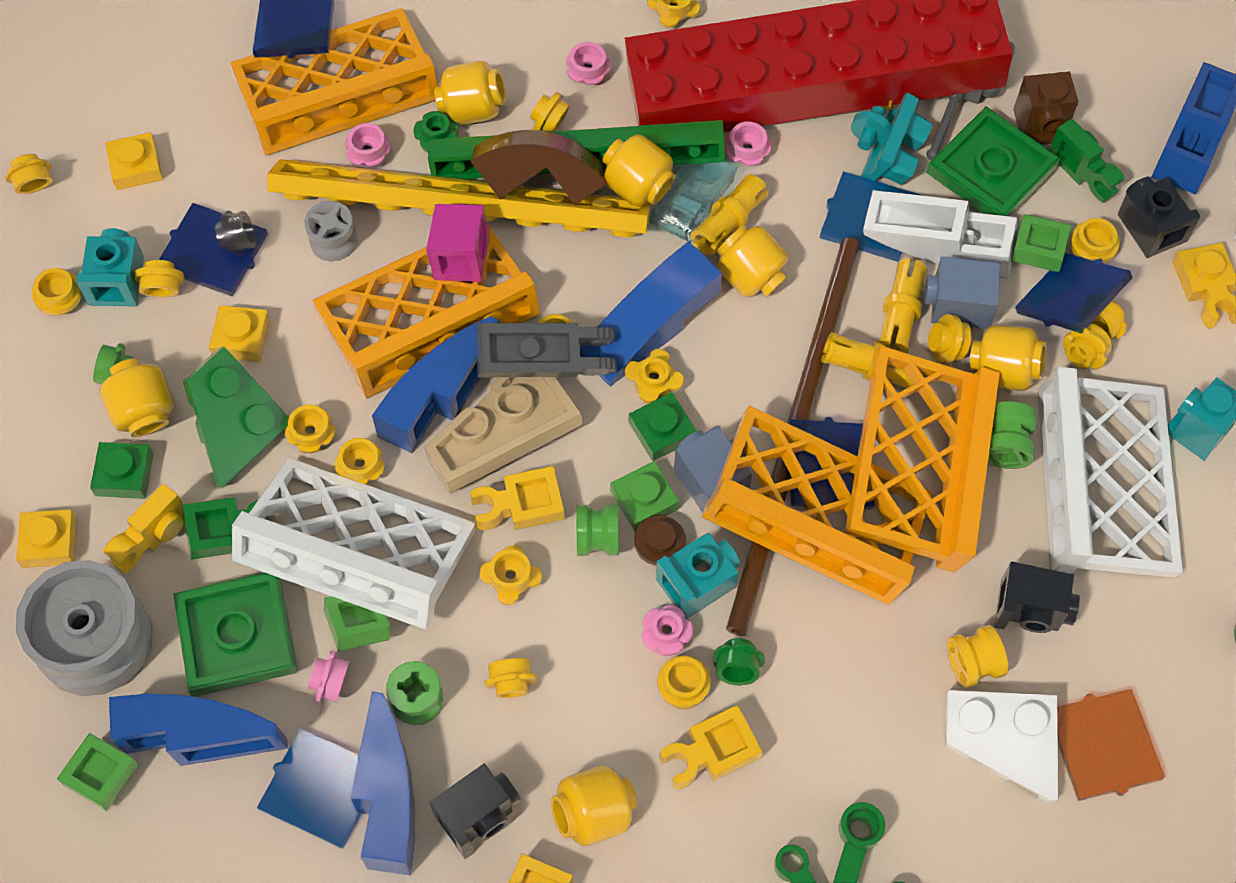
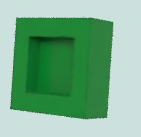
(661, 426)
(121, 470)

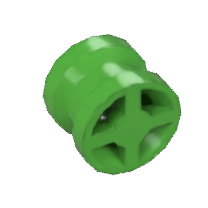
(597, 530)
(416, 705)

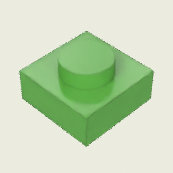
(1041, 243)
(644, 494)
(354, 625)
(97, 771)

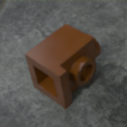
(1045, 104)

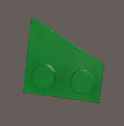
(232, 414)

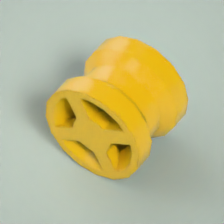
(977, 656)

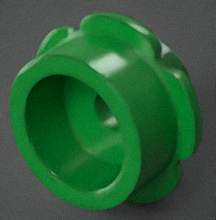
(432, 120)
(738, 662)

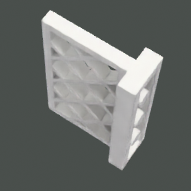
(1067, 482)
(338, 566)

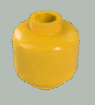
(470, 92)
(638, 170)
(752, 261)
(1013, 353)
(137, 397)
(593, 805)

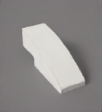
(940, 227)

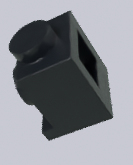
(1156, 216)
(1036, 598)
(475, 807)

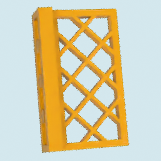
(342, 101)
(399, 349)
(961, 475)
(807, 534)

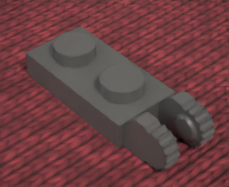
(540, 350)

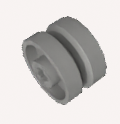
(84, 627)

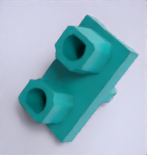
(886, 136)

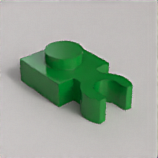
(1083, 161)
(210, 526)

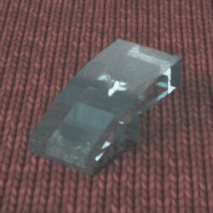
(692, 197)

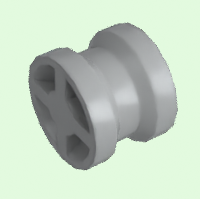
(324, 220)

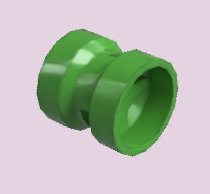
(1011, 435)

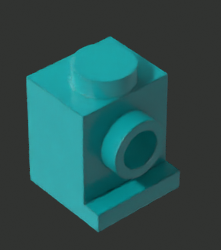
(110, 269)
(1204, 418)
(695, 589)

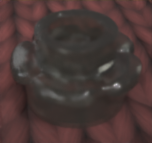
(235, 232)

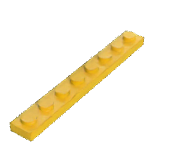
(397, 190)

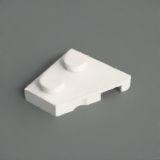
(1008, 735)

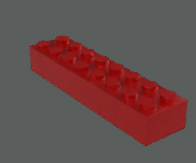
(817, 61)

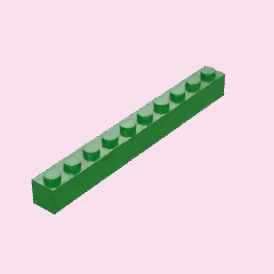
(682, 141)

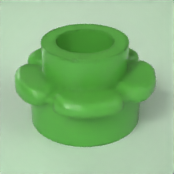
(106, 358)

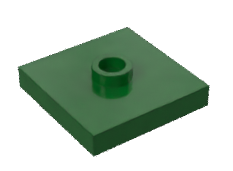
(993, 164)
(234, 633)

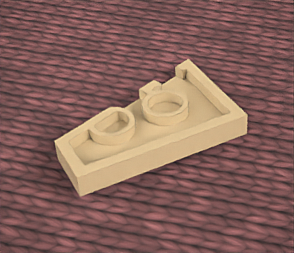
(501, 428)

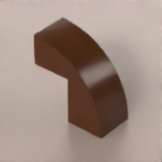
(519, 155)

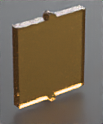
(1106, 745)

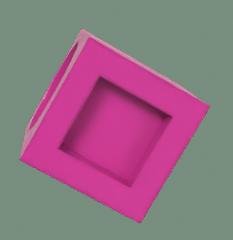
(458, 242)

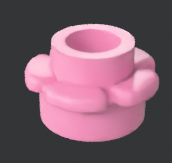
(587, 55)
(747, 134)
(365, 136)
(664, 643)
(328, 677)

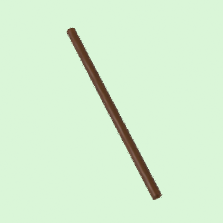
(801, 410)

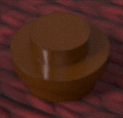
(658, 537)

